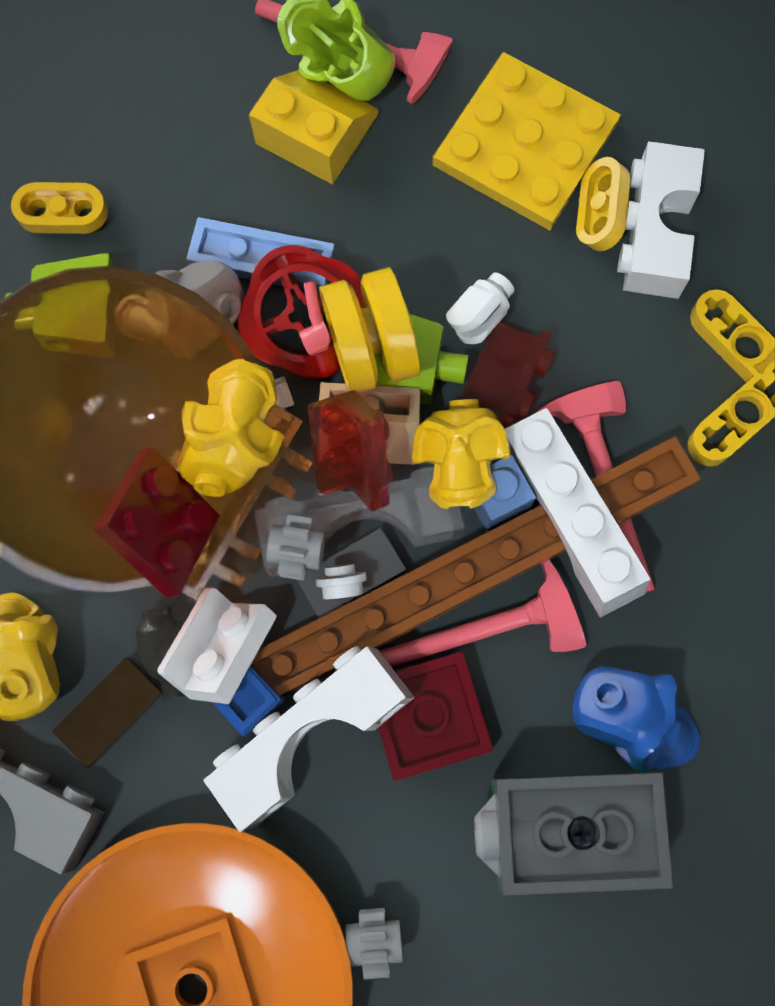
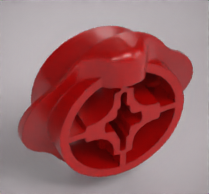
(257, 332)

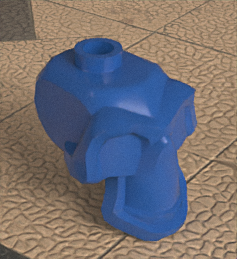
(636, 717)

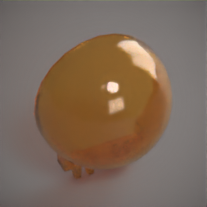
(88, 381)

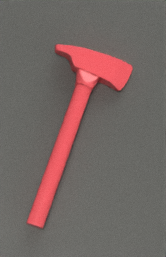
(419, 65)
(584, 411)
(550, 607)

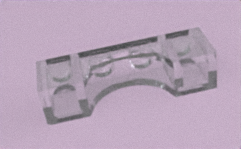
(408, 510)

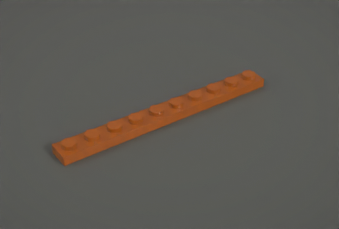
(464, 573)

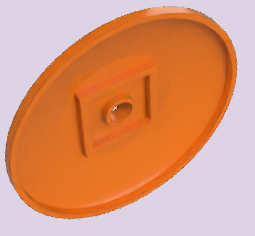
(190, 905)

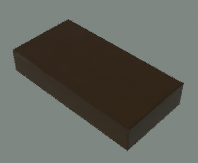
(107, 712)

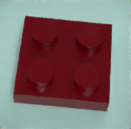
(157, 522)
(439, 723)

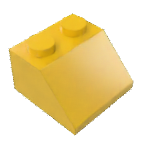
(310, 124)

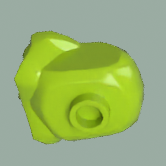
(336, 46)

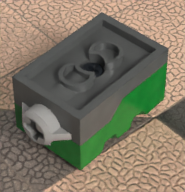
(576, 834)

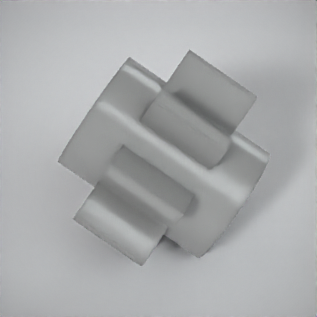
(295, 547)
(374, 943)

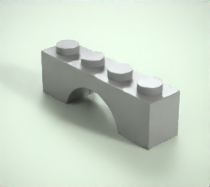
(49, 822)

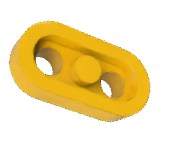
(603, 204)
(62, 206)

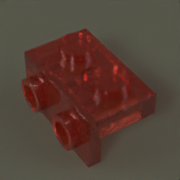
(350, 448)

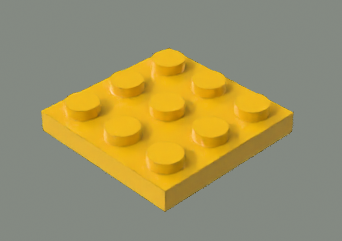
(526, 140)

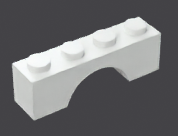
(589, 532)
(258, 779)

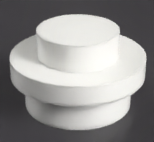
(341, 581)

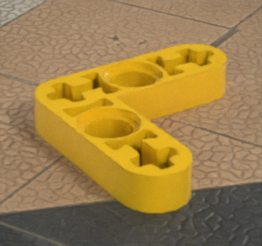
(756, 372)

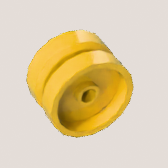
(377, 329)

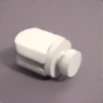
(480, 308)

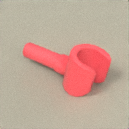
(317, 336)

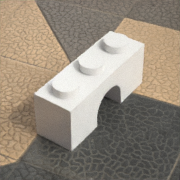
(656, 257)

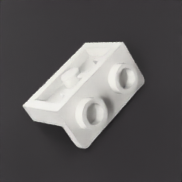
(216, 647)

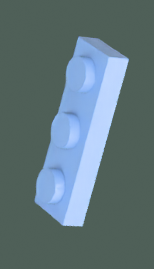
(245, 246)

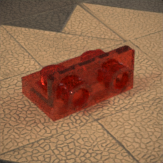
(506, 372)

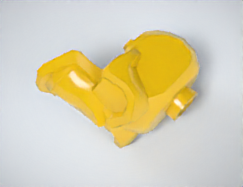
(229, 435)
(462, 448)
(26, 658)

